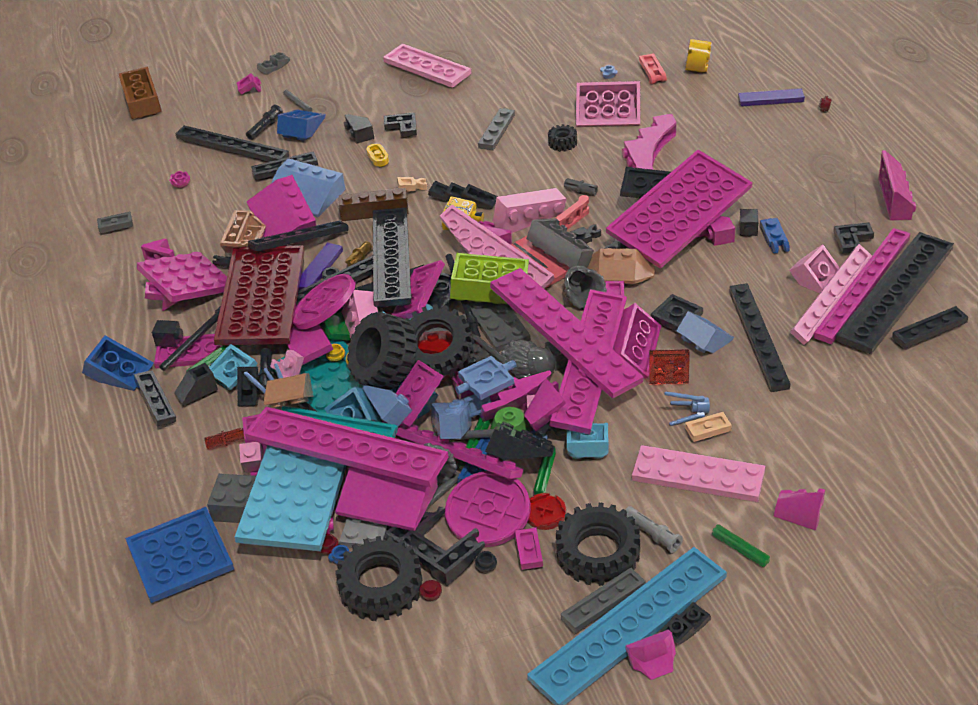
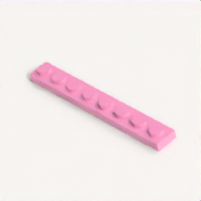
(831, 293)

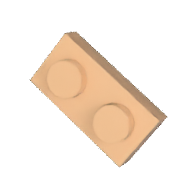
(708, 426)

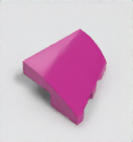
(544, 404)
(800, 507)

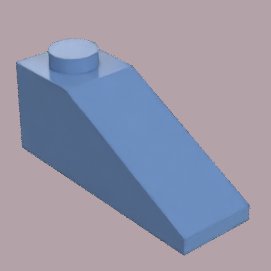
(390, 406)

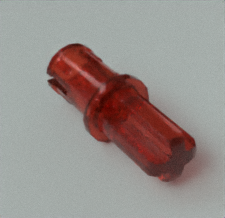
(224, 438)

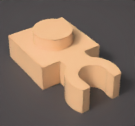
(411, 184)

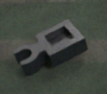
(587, 234)

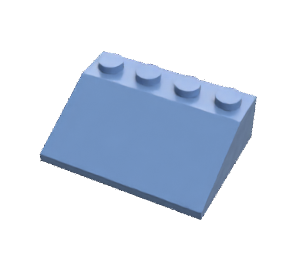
(316, 184)

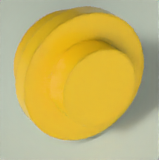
(336, 354)

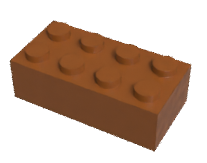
(140, 92)

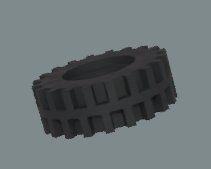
(460, 348)
(594, 522)
(384, 599)

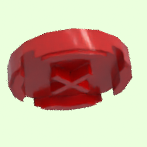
(546, 511)

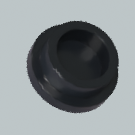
(486, 561)

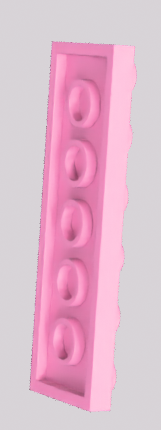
(427, 65)
(699, 473)

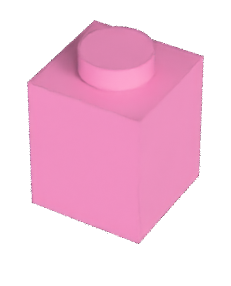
(251, 456)

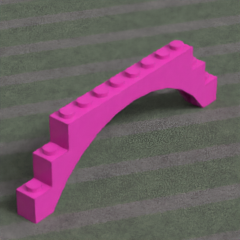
(642, 154)

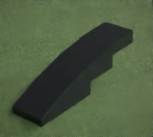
(482, 198)

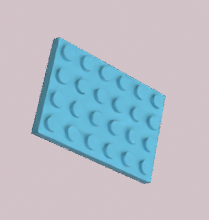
(290, 501)

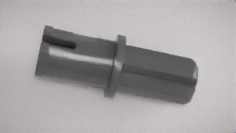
(581, 186)

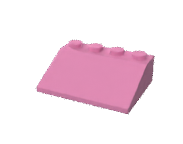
(608, 104)

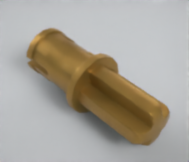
(359, 253)

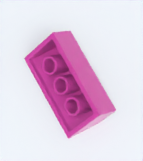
(895, 188)
(636, 337)

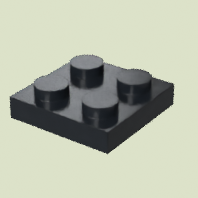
(674, 310)

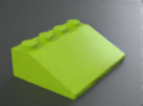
(474, 273)

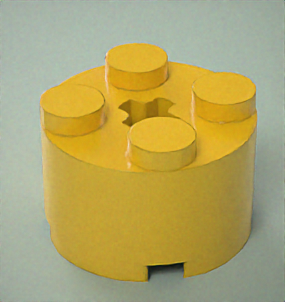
(698, 55)

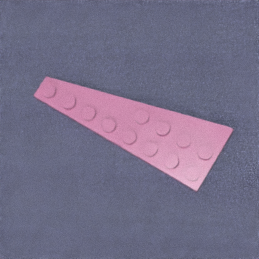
(481, 241)

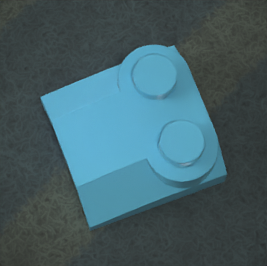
(226, 366)
(589, 445)

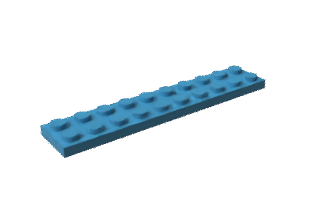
(635, 618)

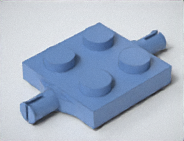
(486, 377)

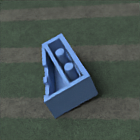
(451, 419)

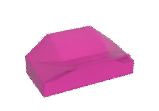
(653, 654)

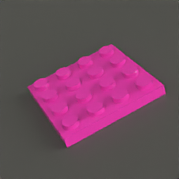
(184, 276)

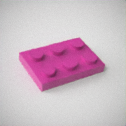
(418, 388)

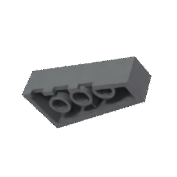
(559, 243)

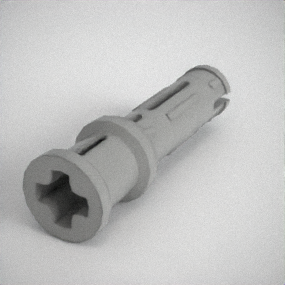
(659, 533)

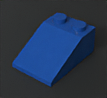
(299, 124)
(115, 364)

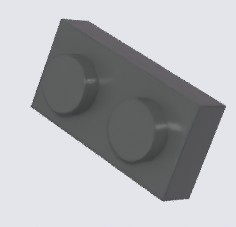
(115, 222)

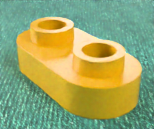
(377, 155)

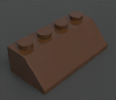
(362, 204)

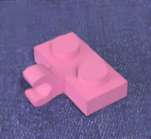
(290, 365)

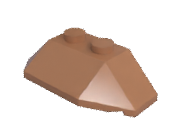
(241, 228)
(622, 265)

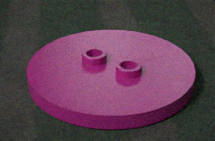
(323, 301)
(491, 505)

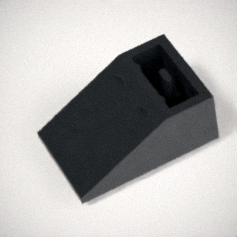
(513, 444)

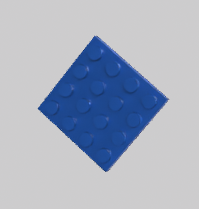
(179, 554)

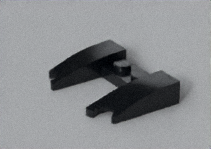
(443, 564)

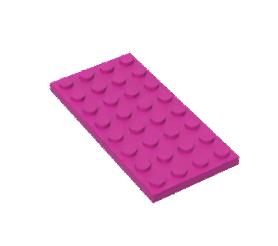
(679, 208)

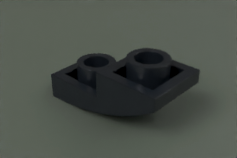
(688, 623)

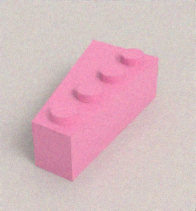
(518, 210)
(357, 307)

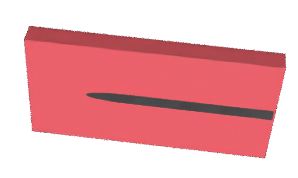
(537, 254)

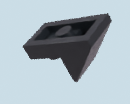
(247, 392)

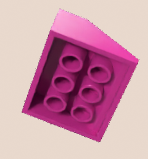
(281, 207)
(384, 499)

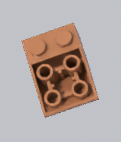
(292, 389)

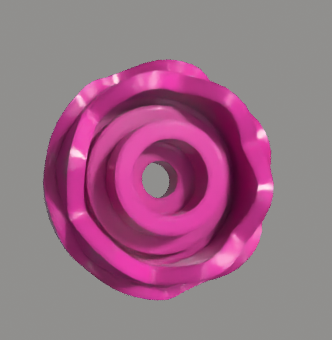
(179, 179)

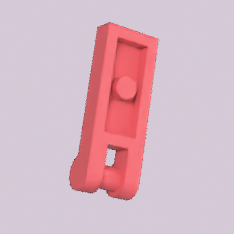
(652, 68)
(575, 212)

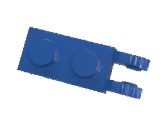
(774, 234)

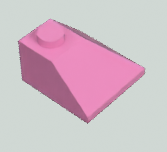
(815, 269)

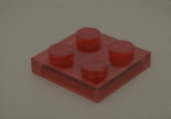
(669, 366)

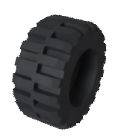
(382, 350)

